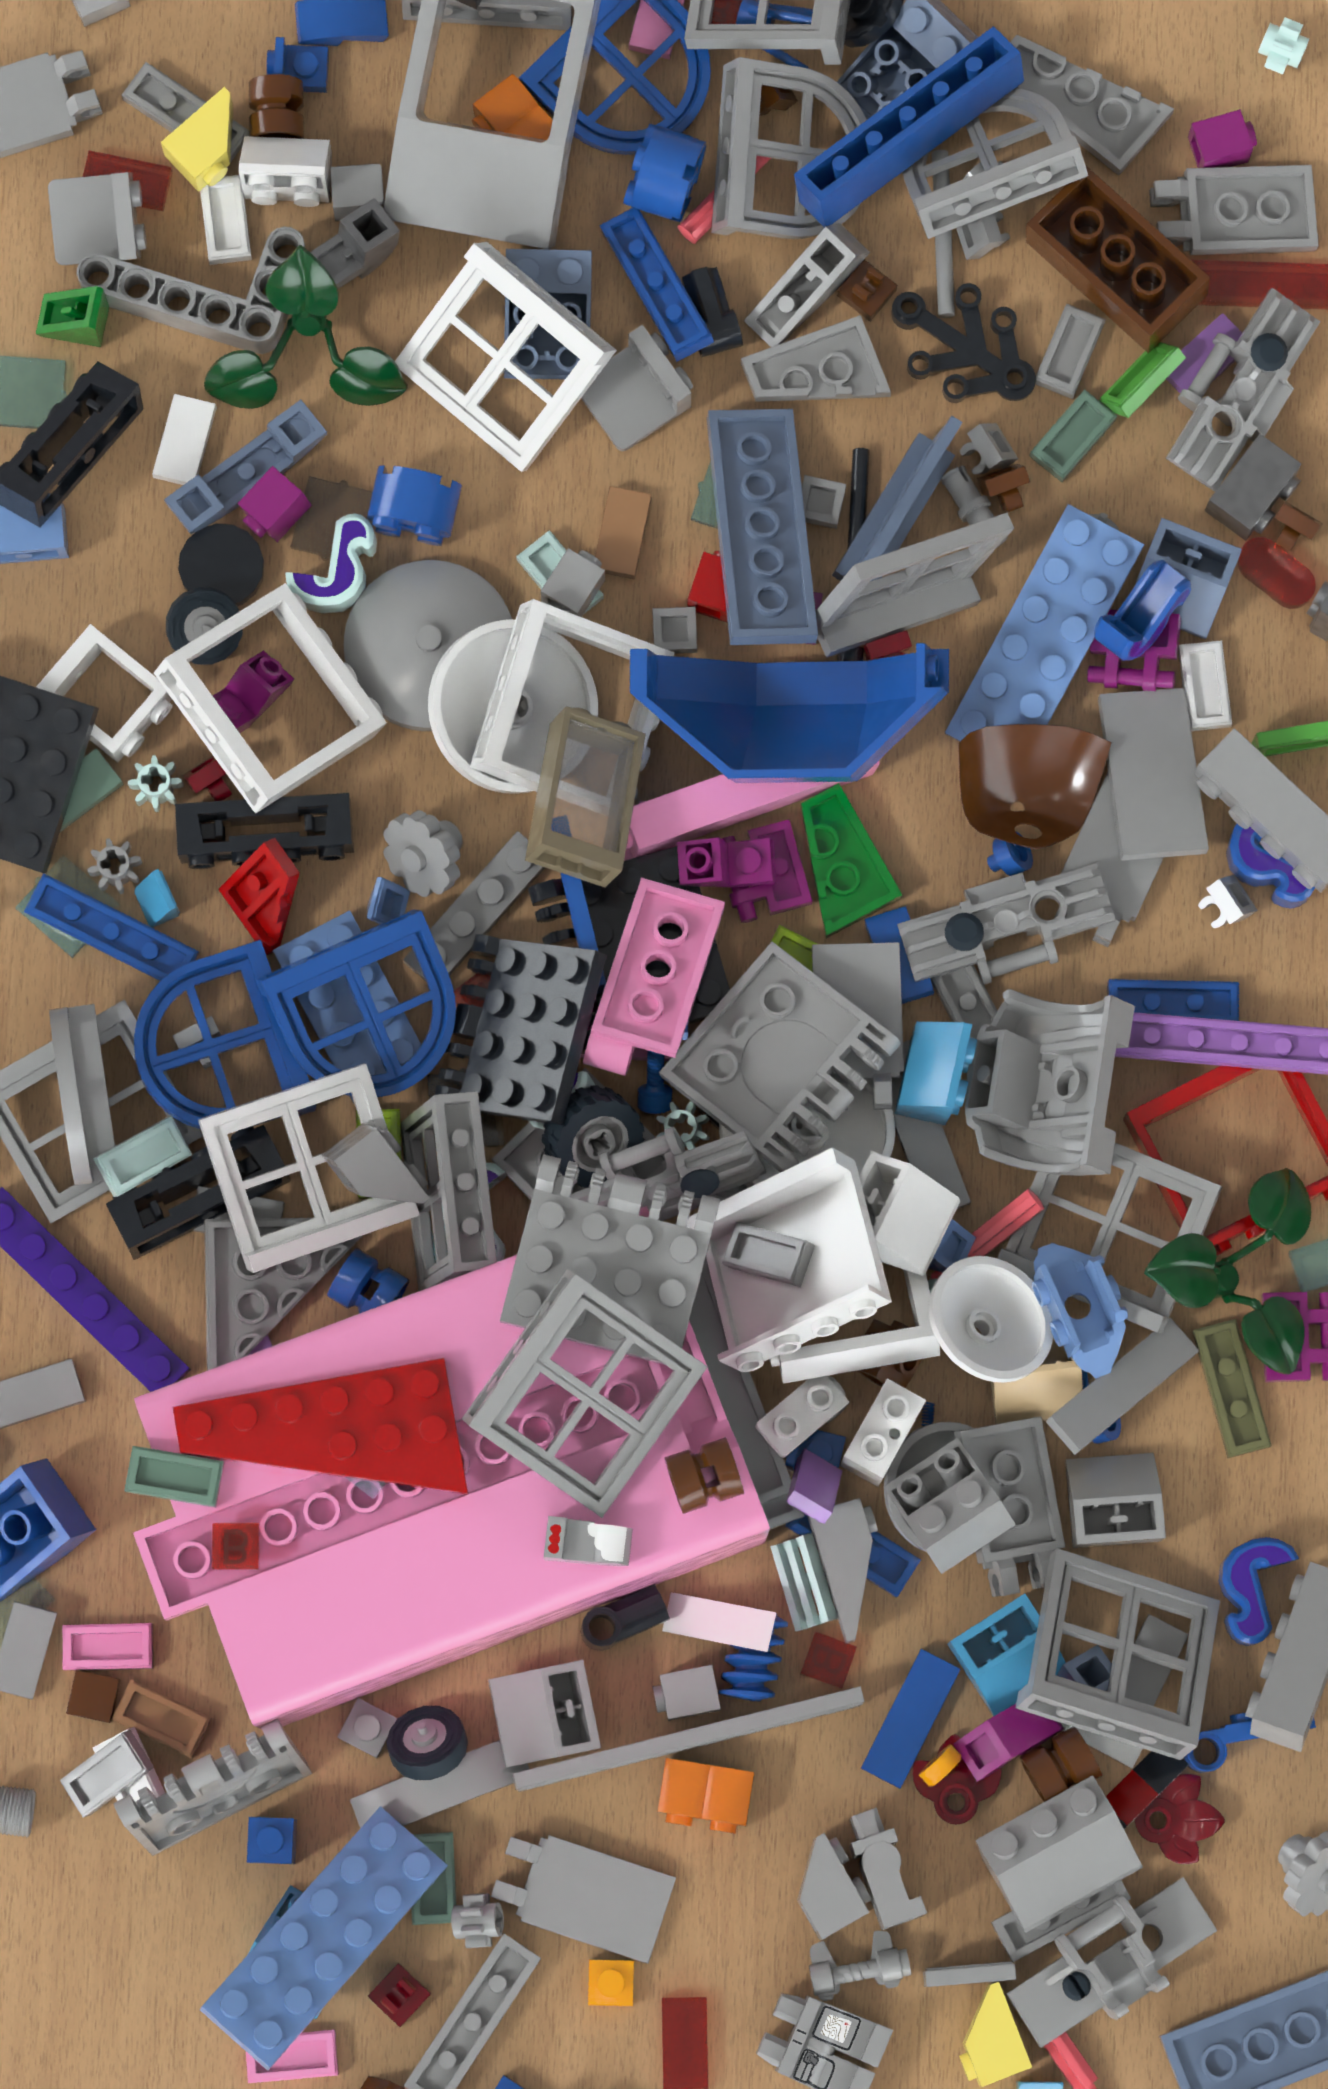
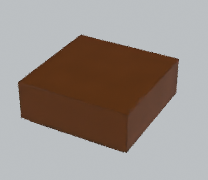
(93, 1696)

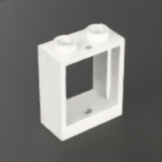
(76, 662)
(888, 1417)

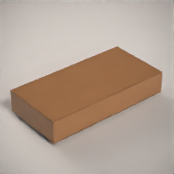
(622, 531)
(161, 1718)

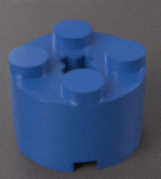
(665, 172)
(413, 503)

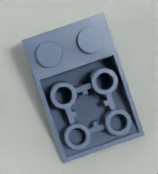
(910, 50)
(569, 280)

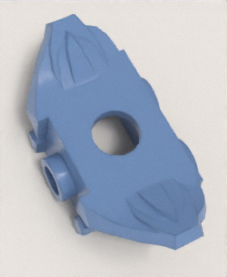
(1098, 1336)

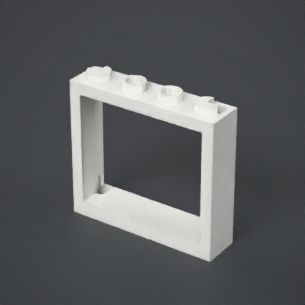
(514, 672)
(220, 733)
(867, 1350)

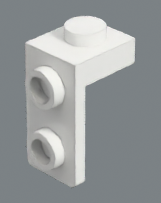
(802, 1414)

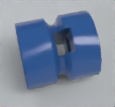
(356, 1278)

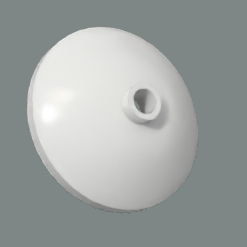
(1002, 1306)

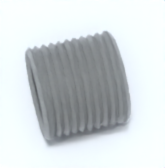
(16, 1810)

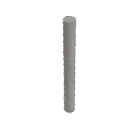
(943, 251)

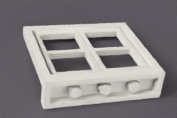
(541, 310)
(325, 1227)

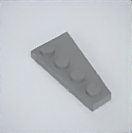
(1102, 116)

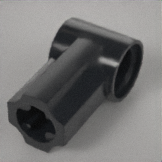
(709, 298)
(628, 1616)

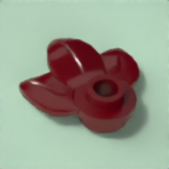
(958, 1781)
(1185, 1817)

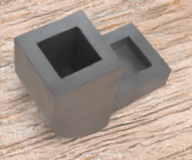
(361, 244)

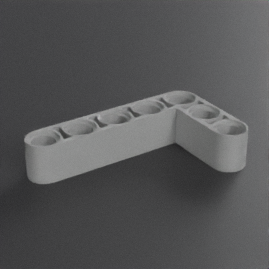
(201, 299)

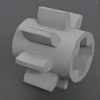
(103, 863)
(477, 1920)

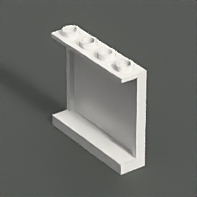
(845, 1276)

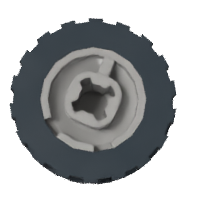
(591, 1116)

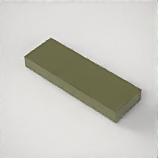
(1231, 1388)

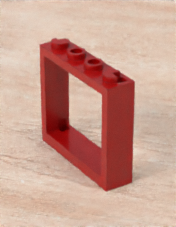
(1201, 1087)

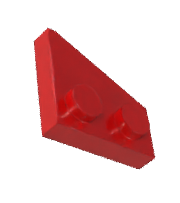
(263, 893)

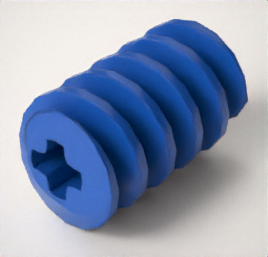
(752, 1669)

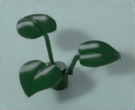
(309, 294)
(1194, 1278)

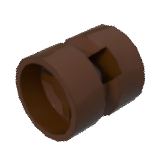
(276, 106)
(688, 1480)
(1061, 1765)

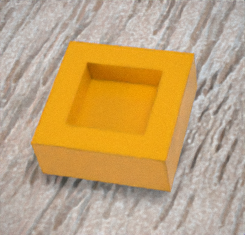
(611, 1982)

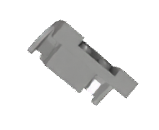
(1046, 1082)

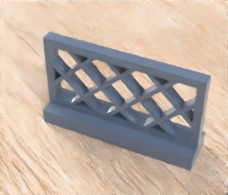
(902, 498)

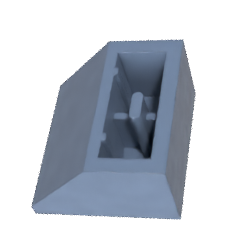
(1201, 560)

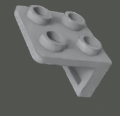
(96, 217)
(638, 391)

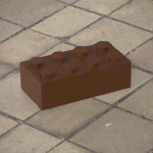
(1117, 259)

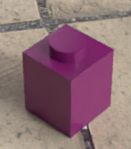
(1222, 140)
(273, 505)

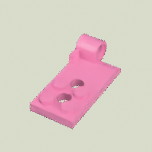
(646, 1008)

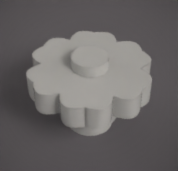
(423, 852)
(1306, 1873)

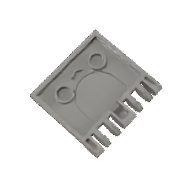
(773, 1052)
(628, 1257)
(213, 1789)

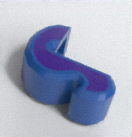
(1143, 612)
(1258, 868)
(1243, 1589)

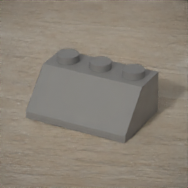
(1058, 1854)

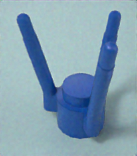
(748, 15)

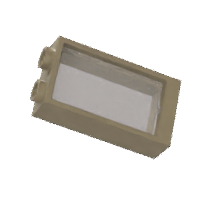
(585, 796)

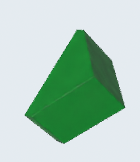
(74, 316)

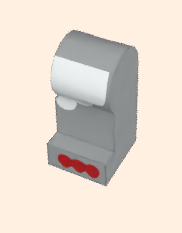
(587, 1542)

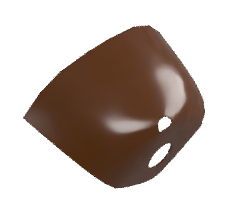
(1041, 766)

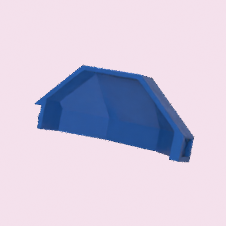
(791, 716)

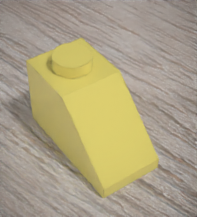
(203, 142)
(993, 2041)

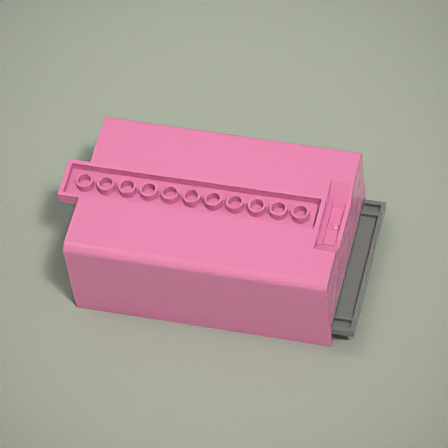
(421, 1576)

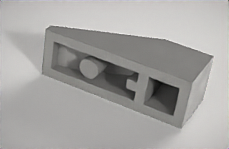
(807, 284)
(845, 1553)

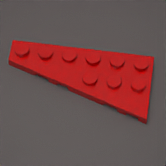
(361, 1425)

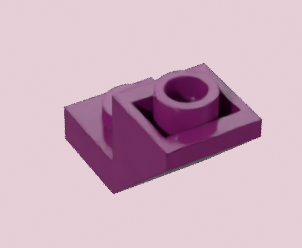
(253, 690)
(726, 864)
(1003, 1739)

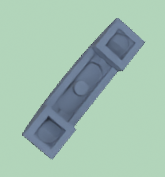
(219, 491)

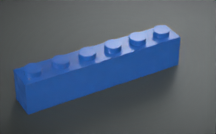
(909, 127)

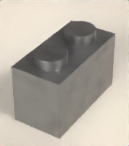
(1254, 487)

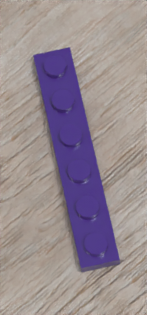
(86, 1298)

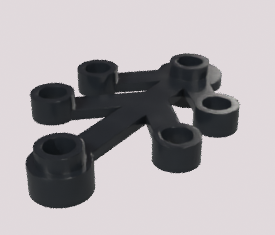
(968, 349)

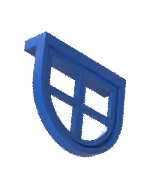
(548, 68)
(345, 960)
(253, 964)

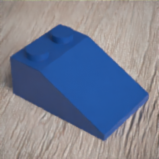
(36, 1524)

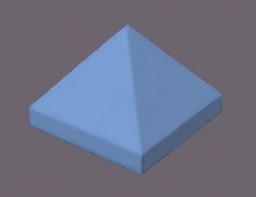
(386, 901)

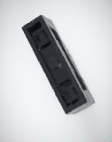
(69, 443)
(202, 855)
(138, 1209)

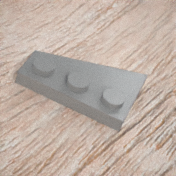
(818, 366)

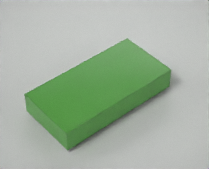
(1142, 379)
(1292, 739)

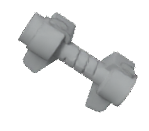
(886, 1967)

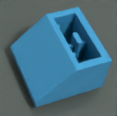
(933, 1071)
(1000, 1653)

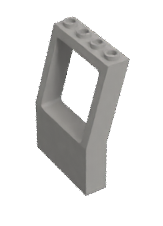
(476, 176)

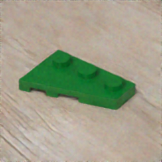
(844, 862)

